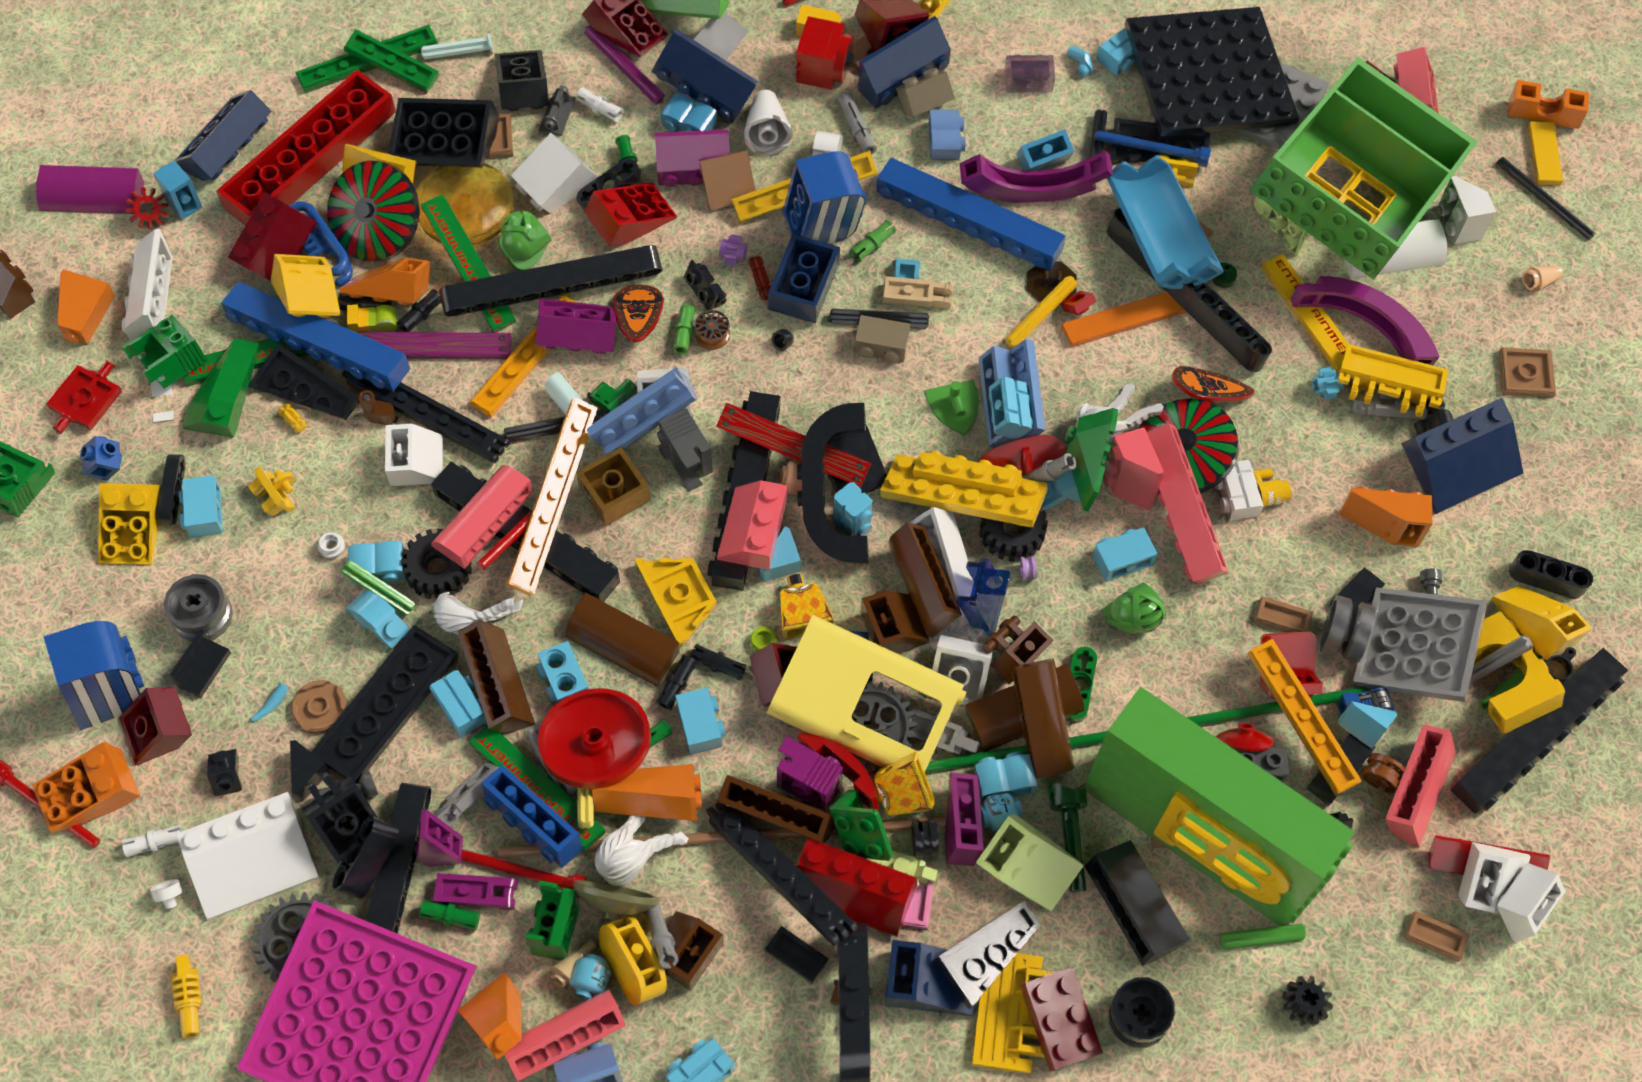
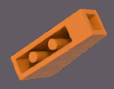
(653, 792)

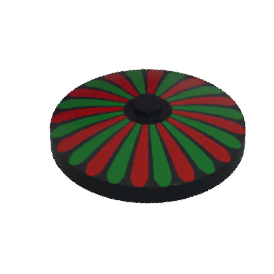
(373, 211)
(1206, 437)

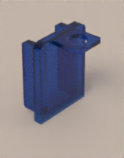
(987, 595)

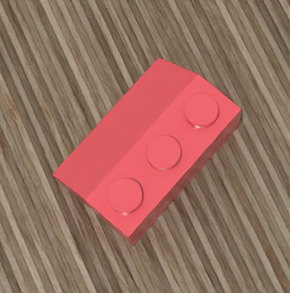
(1417, 76)
(1133, 469)
(753, 524)

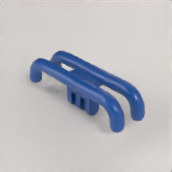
(324, 242)

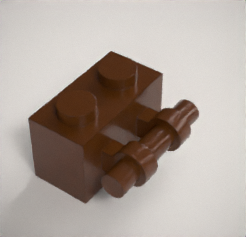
(1024, 649)

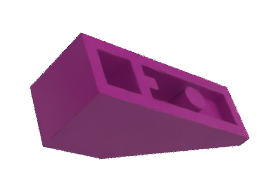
(963, 820)
(438, 842)

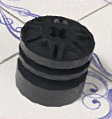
(1156, 1004)

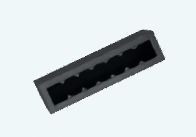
(1136, 902)

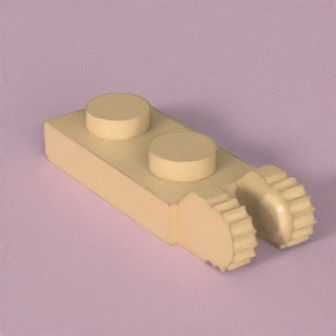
(916, 292)

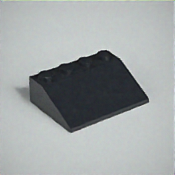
(444, 131)

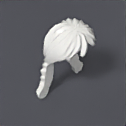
(1119, 403)
(455, 616)
(622, 857)

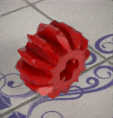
(147, 199)

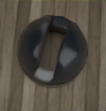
(781, 335)

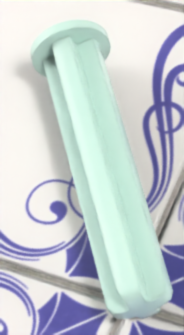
(457, 47)

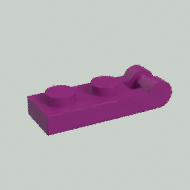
(475, 891)

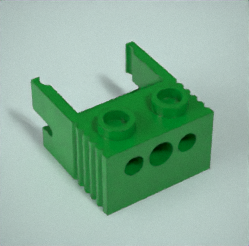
(167, 352)
(20, 479)
(564, 917)

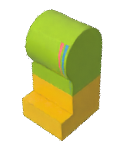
(372, 319)

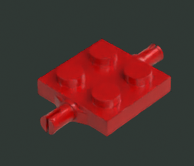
(84, 397)

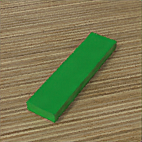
(391, 61)

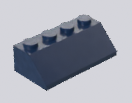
(902, 59)
(704, 76)
(223, 136)

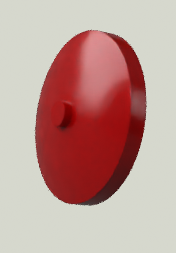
(594, 738)

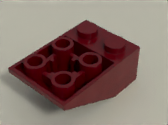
(625, 24)

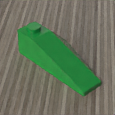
(222, 395)
(1090, 448)

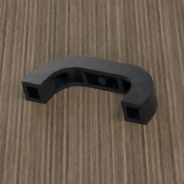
(828, 426)
(854, 1006)

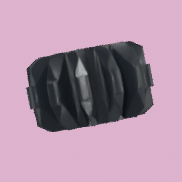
(1304, 1010)

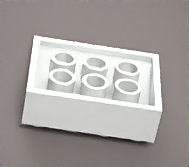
(247, 855)

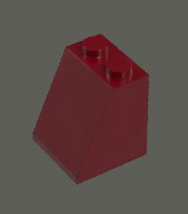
(888, 19)

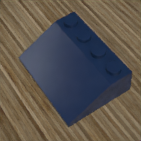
(1466, 455)

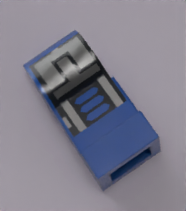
(1377, 698)

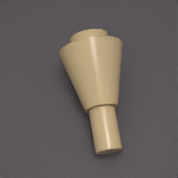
(563, 970)

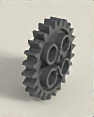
(898, 729)
(276, 922)

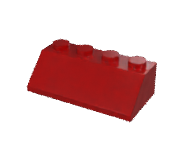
(860, 886)

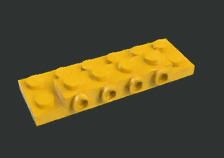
(965, 487)

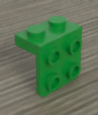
(860, 828)

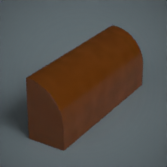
(924, 578)
(621, 639)
(496, 677)
(998, 717)
(1043, 717)
(777, 808)

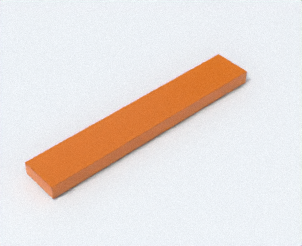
(1121, 319)

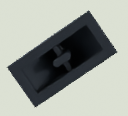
(304, 769)

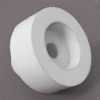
(166, 892)

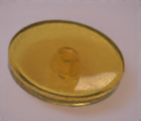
(476, 195)

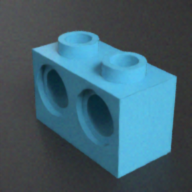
(567, 674)

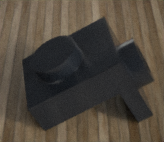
(223, 772)

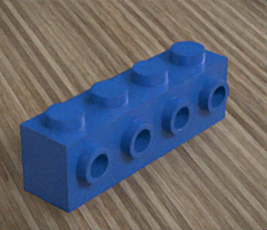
(531, 816)

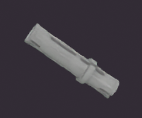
(860, 131)
(1052, 469)
(662, 940)

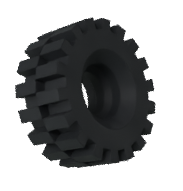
(1013, 545)
(422, 580)

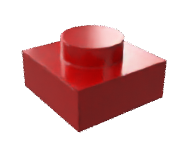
(1079, 302)

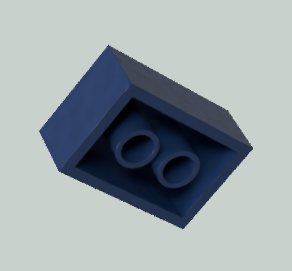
(804, 278)

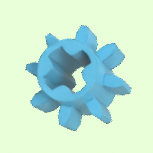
(1327, 383)

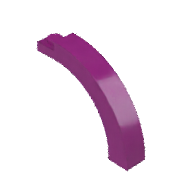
(1034, 186)
(1374, 307)

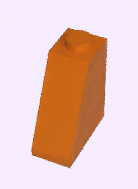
(82, 305)
(495, 1015)

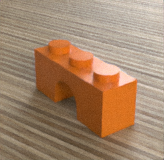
(1565, 110)

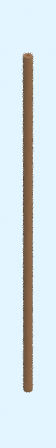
(715, 837)

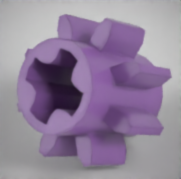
(733, 250)

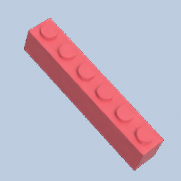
(1186, 508)

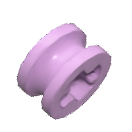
(1028, 568)

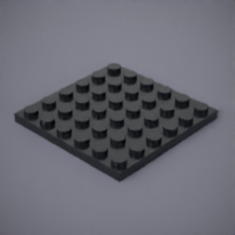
(1210, 71)

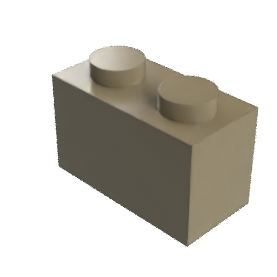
(925, 92)
(882, 338)

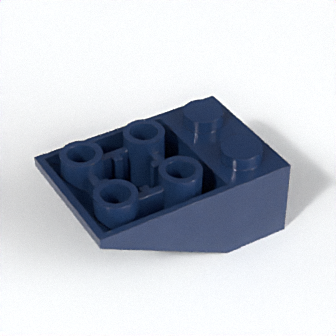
(919, 982)

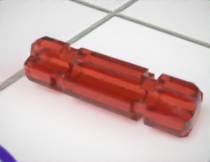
(760, 276)

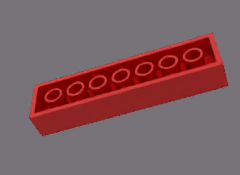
(309, 146)

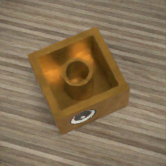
(613, 486)

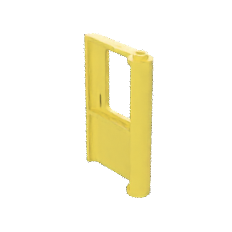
(829, 679)

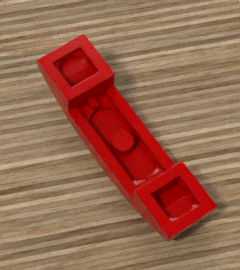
(851, 766)

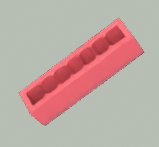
(483, 515)
(1421, 784)
(565, 1034)

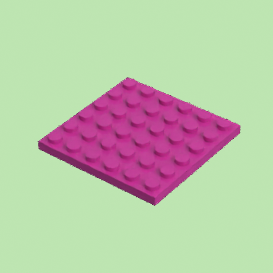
(356, 1005)

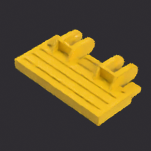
(1393, 377)
(1005, 1018)

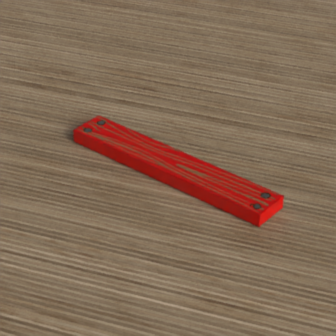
(789, 443)

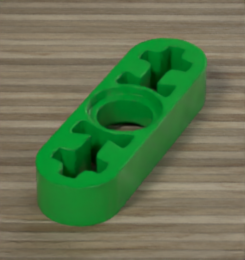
(1090, 668)

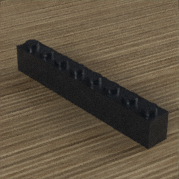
(750, 466)
(564, 559)
(1534, 739)

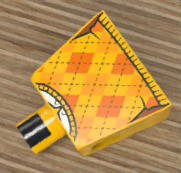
(799, 605)
(904, 787)

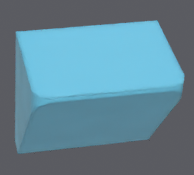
(907, 268)

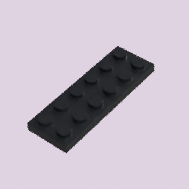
(385, 704)

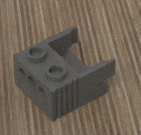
(685, 447)

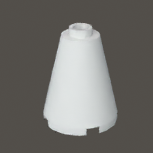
(767, 125)

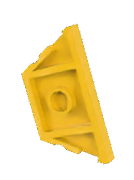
(678, 593)

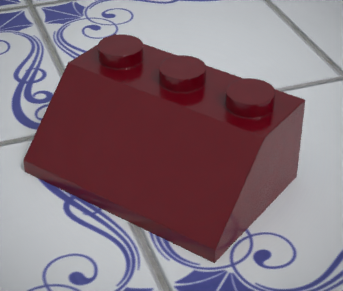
(271, 231)

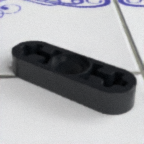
(618, 169)
(169, 493)

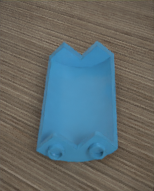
(1164, 224)

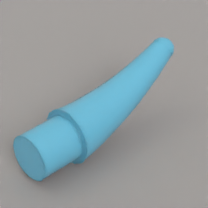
(275, 699)

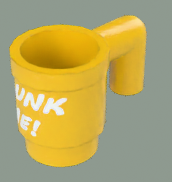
(1272, 491)

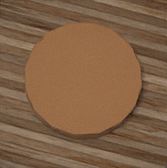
(316, 714)

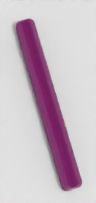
(625, 65)

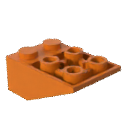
(398, 281)
(1390, 514)
(86, 788)

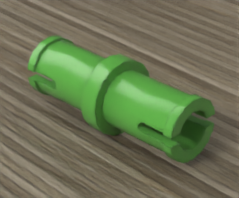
(873, 240)
(684, 329)

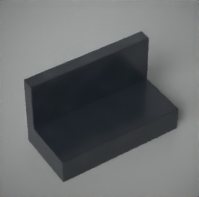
(199, 664)

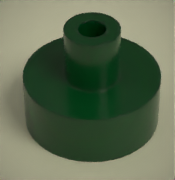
(1226, 278)

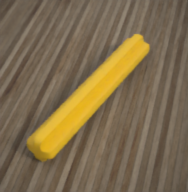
(1034, 319)

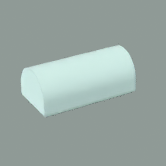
(560, 391)

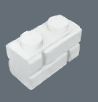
(1240, 493)

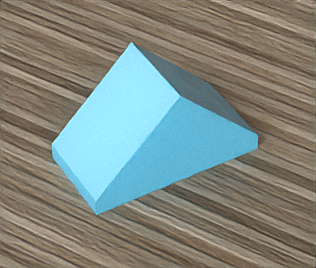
(785, 558)
(1366, 722)

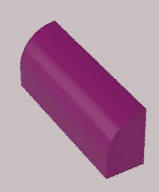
(87, 188)

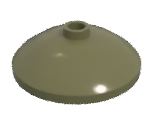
(615, 899)

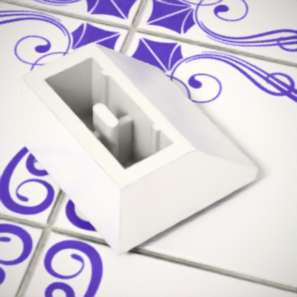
(1465, 211)
(412, 455)
(1489, 875)
(1529, 901)

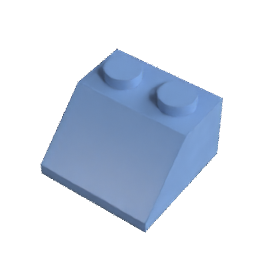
(591, 1066)

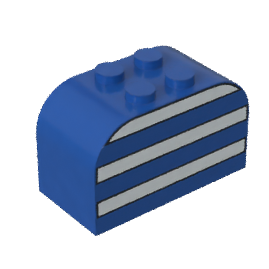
(824, 198)
(94, 671)

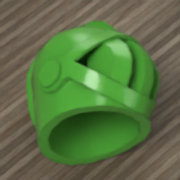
(523, 239)
(1136, 610)

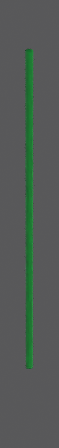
(1096, 738)

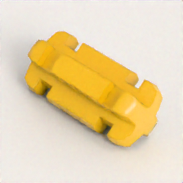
(292, 418)

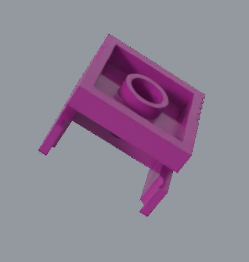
(808, 774)

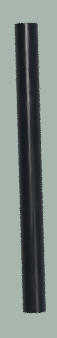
(1543, 196)

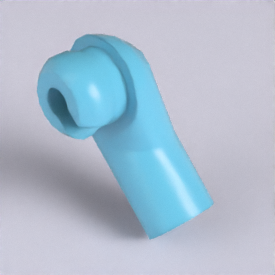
(1085, 64)

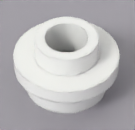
(326, 540)

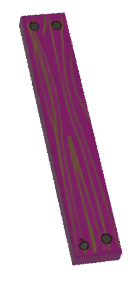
(446, 344)

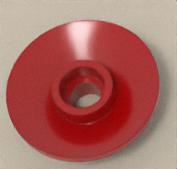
(1246, 738)

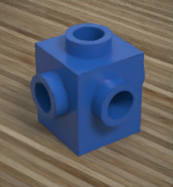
(100, 458)

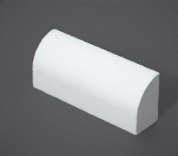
(1422, 248)

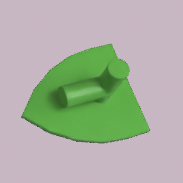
(955, 404)

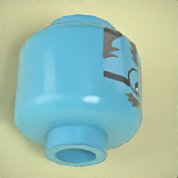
(997, 809)
(590, 976)

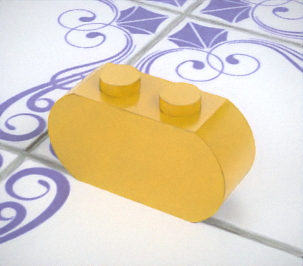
(632, 960)

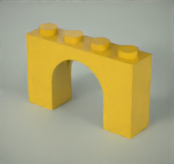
(1534, 695)

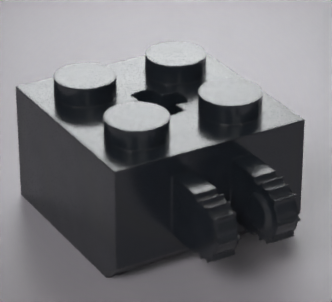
(329, 808)

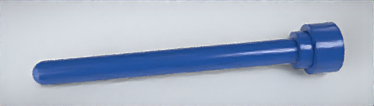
(1198, 155)

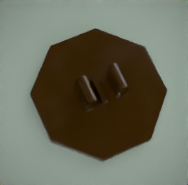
(1042, 281)

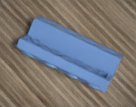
(1019, 365)
(643, 411)

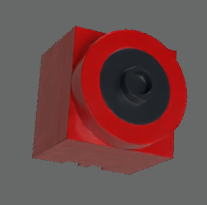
(823, 53)

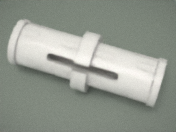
(599, 104)
(151, 841)

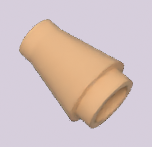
(1539, 277)

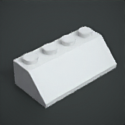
(147, 285)
(949, 549)

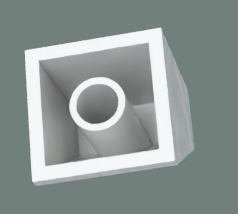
(552, 175)

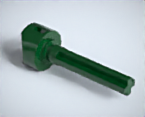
(1069, 802)

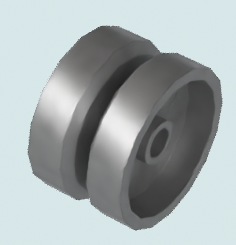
(198, 604)
(1351, 630)

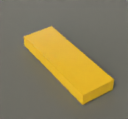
(1545, 153)

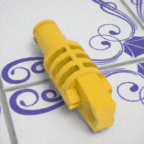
(186, 996)

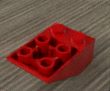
(628, 212)

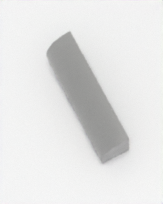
(720, 37)

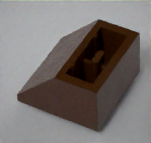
(14, 289)
(893, 621)
(695, 946)

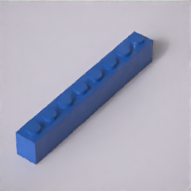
(970, 214)
(316, 337)

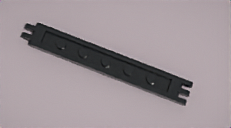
(436, 417)
(781, 873)

